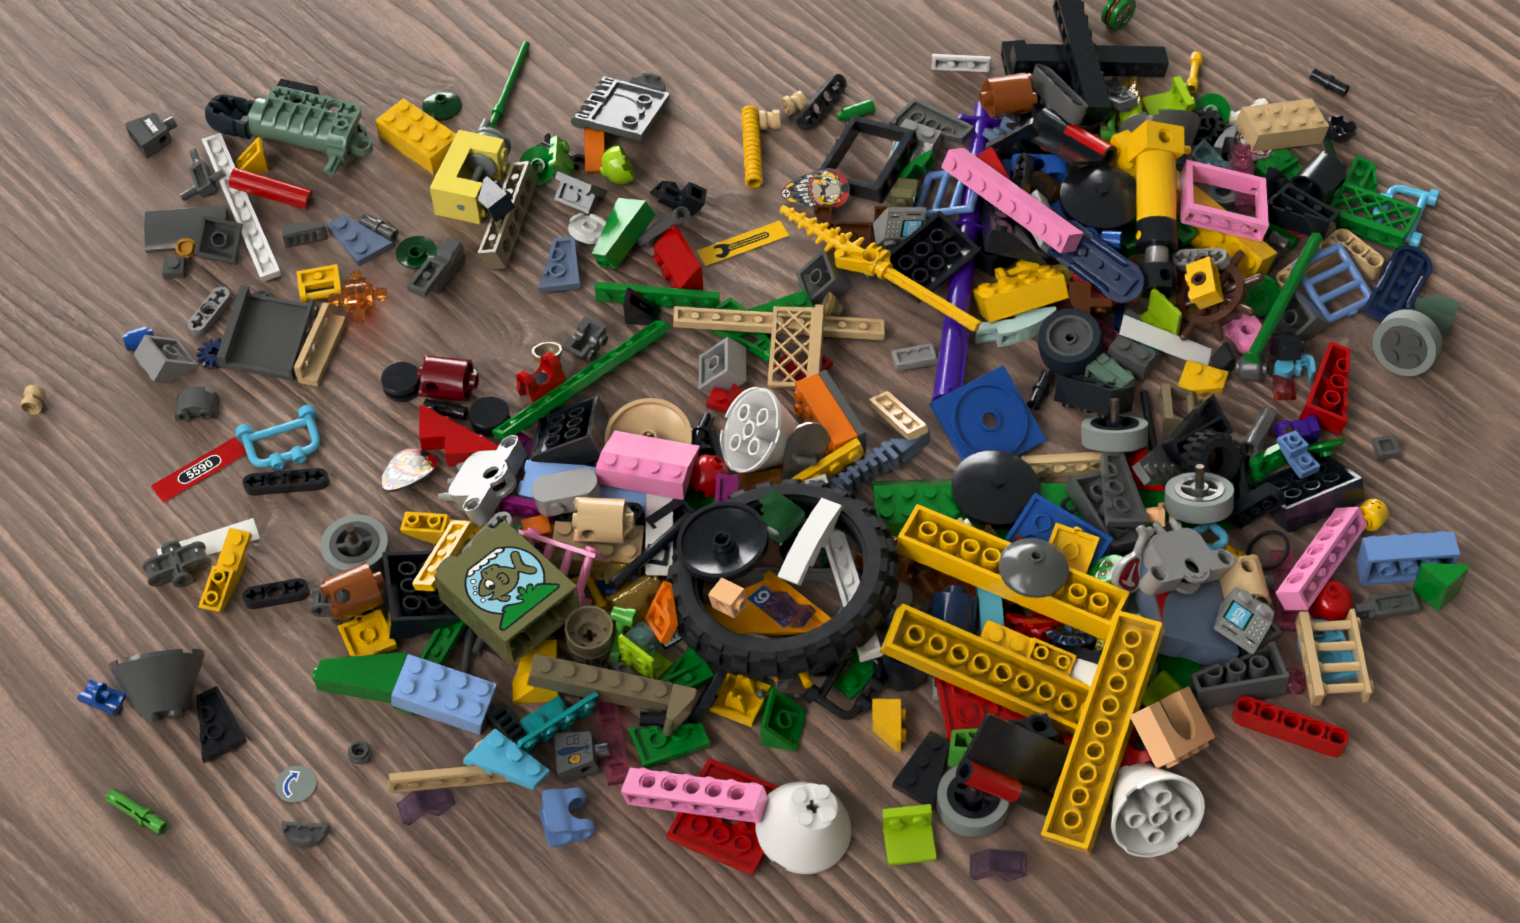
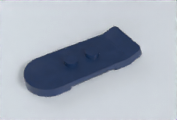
(1103, 267)
(1399, 283)

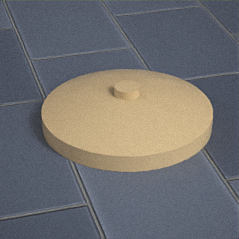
(652, 419)

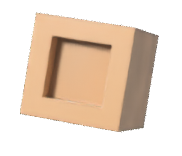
(728, 598)

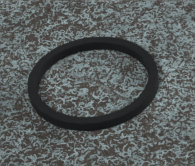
(1269, 532)

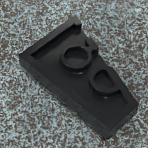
(217, 725)
(924, 770)

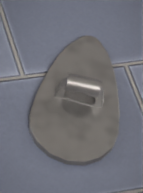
(804, 448)

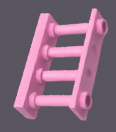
(589, 552)

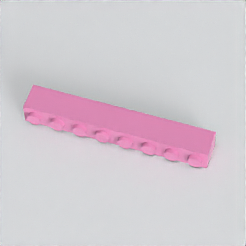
(1012, 200)

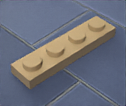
(898, 415)

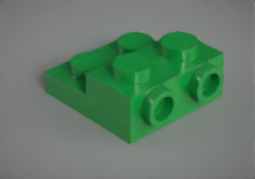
(1280, 160)

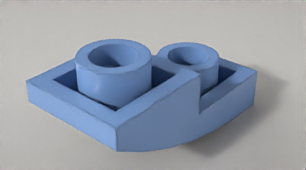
(1296, 453)

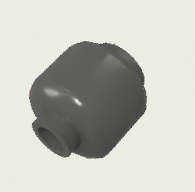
(1251, 371)

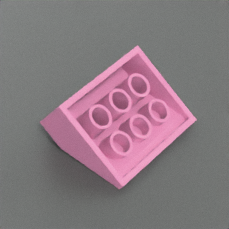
(646, 465)

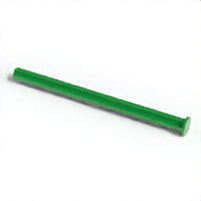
(1283, 299)

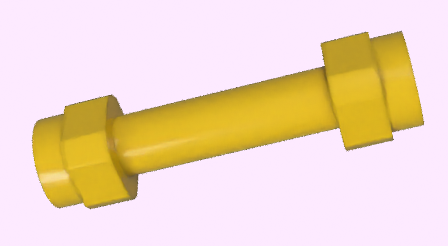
(1195, 63)

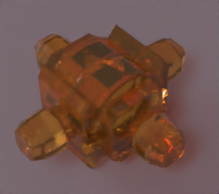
(358, 296)

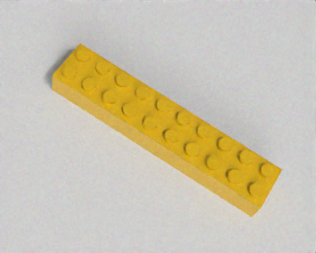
(1257, 255)
(975, 557)
(984, 668)
(1103, 732)

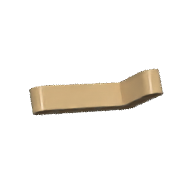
(1364, 257)

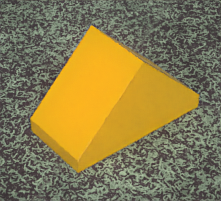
(253, 158)

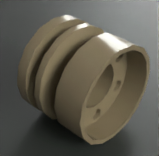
(586, 624)

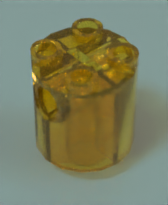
(634, 597)

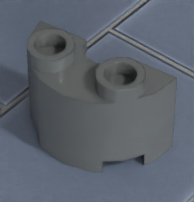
(587, 339)
(196, 402)

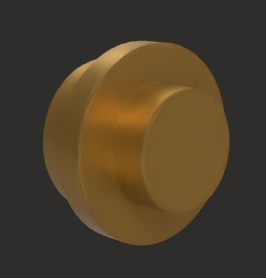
(185, 247)

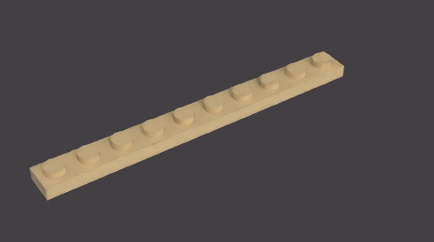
(762, 322)

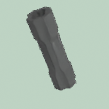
(1255, 438)

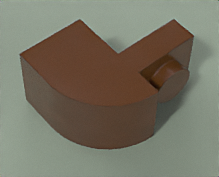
(1081, 299)

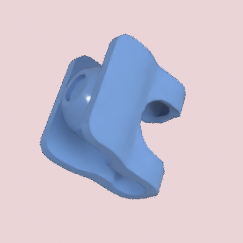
(558, 823)

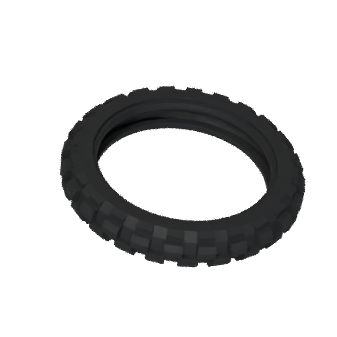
(822, 645)

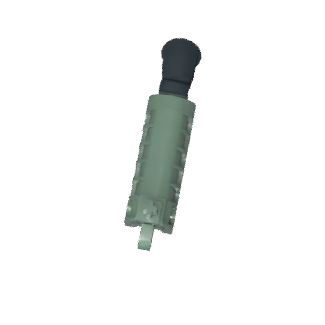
(294, 123)

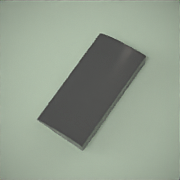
(166, 227)
(1088, 496)

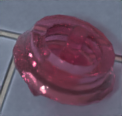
(1297, 681)

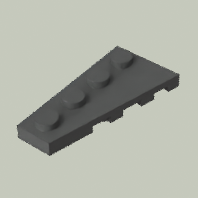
(925, 114)

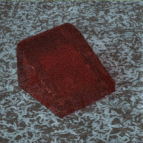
(1283, 388)

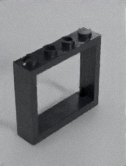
(880, 189)

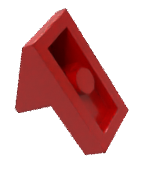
(721, 399)

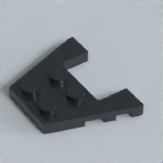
(1014, 142)

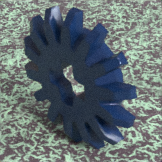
(204, 354)
(1066, 638)

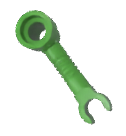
(1106, 134)
(623, 618)

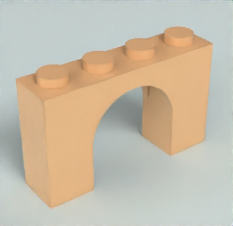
(1160, 738)

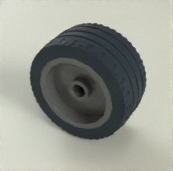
(1069, 341)

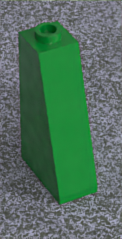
(621, 231)
(360, 676)

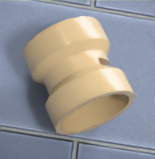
(793, 103)
(769, 119)
(33, 399)

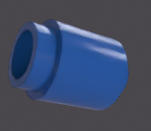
(134, 337)

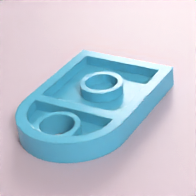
(1333, 656)

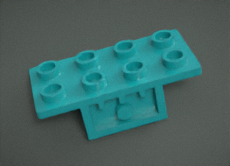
(552, 717)

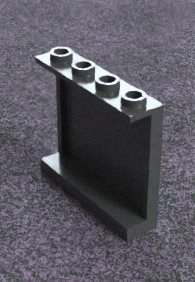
(265, 334)

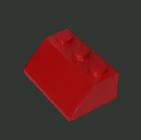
(677, 261)

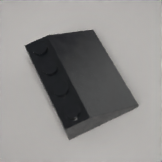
(1008, 237)
(932, 253)
(571, 433)
(1314, 495)
(407, 609)

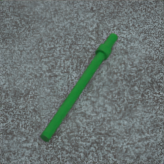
(498, 109)

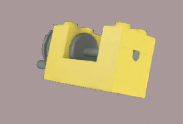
(469, 157)

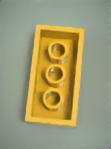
(415, 134)
(1020, 293)

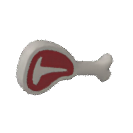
(1127, 571)

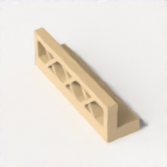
(319, 346)
(1064, 464)

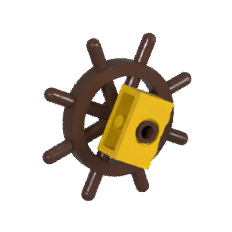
(1206, 289)

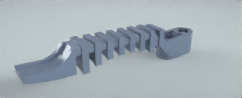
(887, 453)

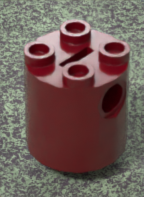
(447, 378)

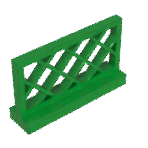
(1365, 226)

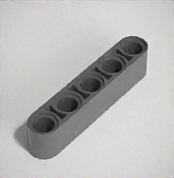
(1058, 95)

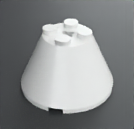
(755, 431)
(1153, 810)
(804, 828)

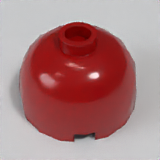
(705, 472)
(1332, 602)

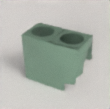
(1439, 310)

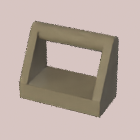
(1172, 392)
(679, 707)

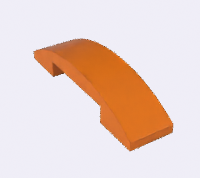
(594, 149)

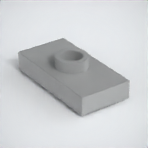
(914, 357)

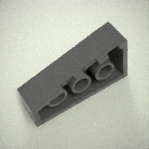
(1250, 675)

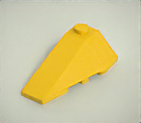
(529, 694)

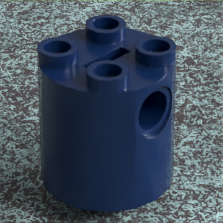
(956, 608)

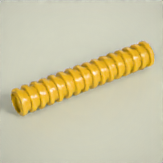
(751, 147)

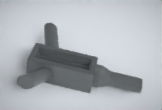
(202, 178)

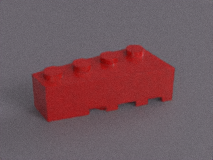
(1329, 390)

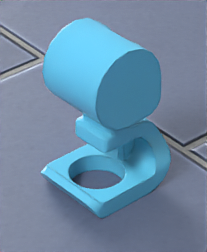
(1288, 368)

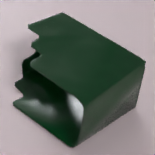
(781, 516)

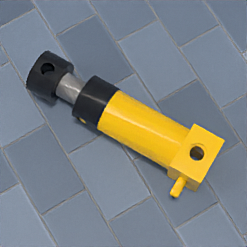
(1154, 151)

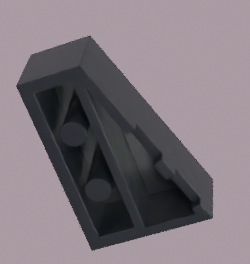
(1301, 212)
(1092, 395)
(1204, 416)

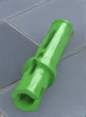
(143, 815)

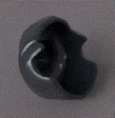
(1340, 130)

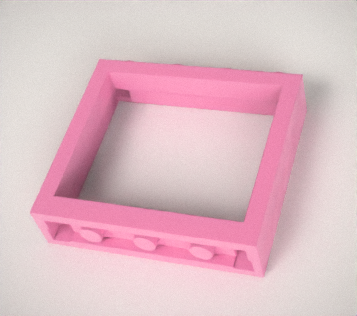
(1218, 219)

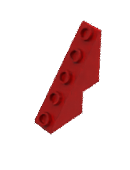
(442, 432)

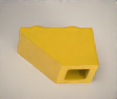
(887, 721)

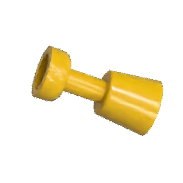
(1021, 265)

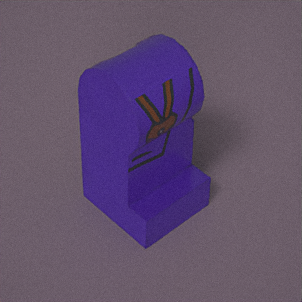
(1307, 428)

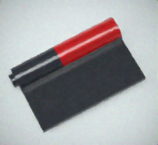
(1069, 141)
(1012, 764)

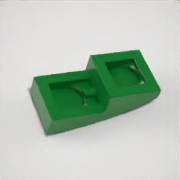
(921, 164)

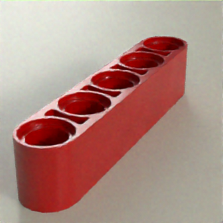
(1298, 735)

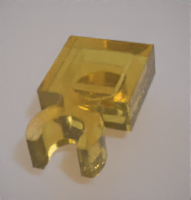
(607, 571)

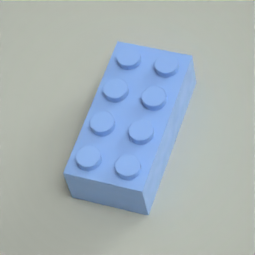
(443, 694)

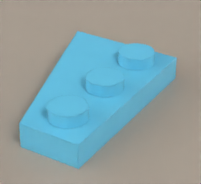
(503, 757)

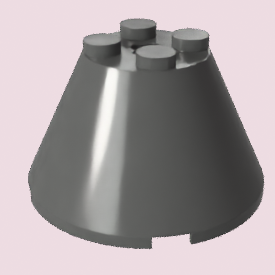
(1170, 116)
(159, 681)

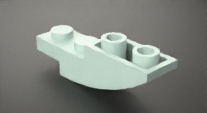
(1013, 331)

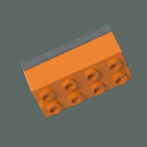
(822, 402)

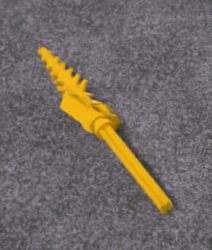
(873, 261)

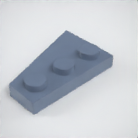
(358, 240)
(561, 267)

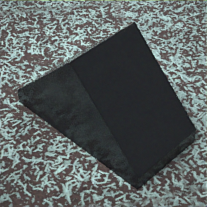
(639, 309)

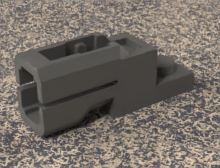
(438, 271)

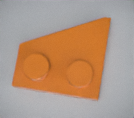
(662, 614)

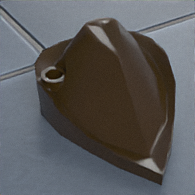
(1045, 185)

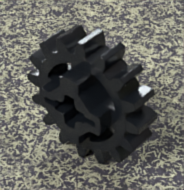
(1206, 129)

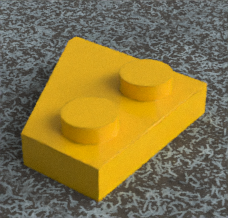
(1202, 378)

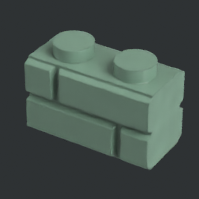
(1107, 369)

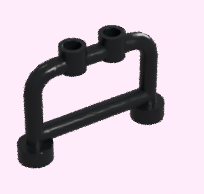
(863, 701)

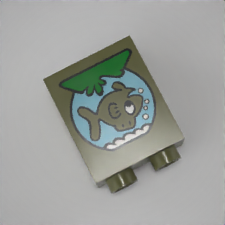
(506, 592)

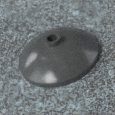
(1033, 576)

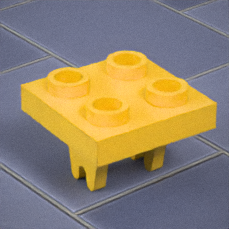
(738, 699)

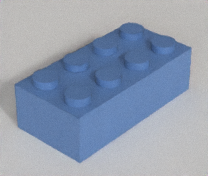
(1399, 556)

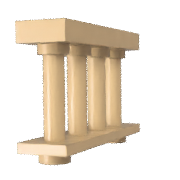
(1314, 668)

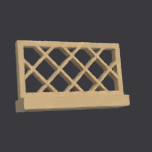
(815, 343)

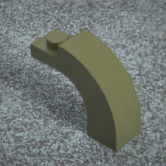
(905, 193)

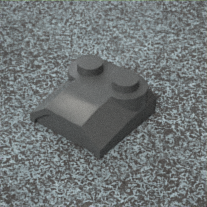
(218, 239)

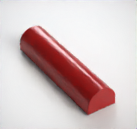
(270, 188)

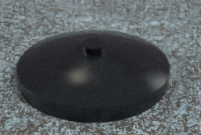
(1099, 197)
(993, 488)
(722, 541)

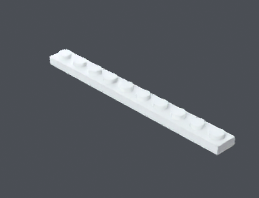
(242, 210)
(847, 579)

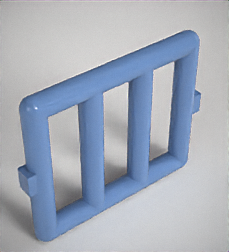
(954, 209)
(1358, 281)

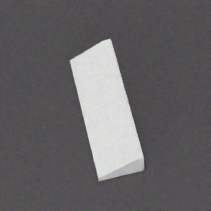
(961, 63)

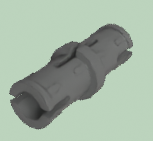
(379, 227)

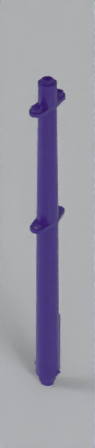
(954, 335)

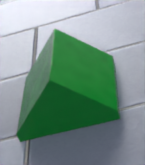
(1439, 582)
(781, 722)

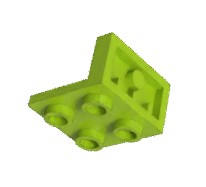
(1162, 313)
(647, 666)
(908, 834)

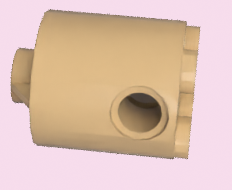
(602, 520)
(1247, 576)

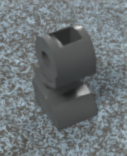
(1280, 245)

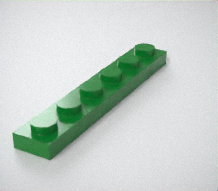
(659, 296)

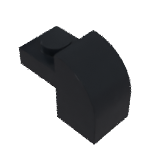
(690, 196)

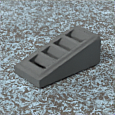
(303, 233)

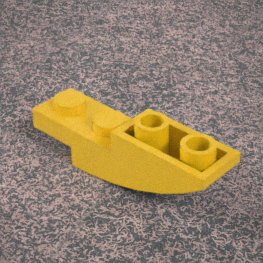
(430, 526)
(227, 572)
(1029, 647)

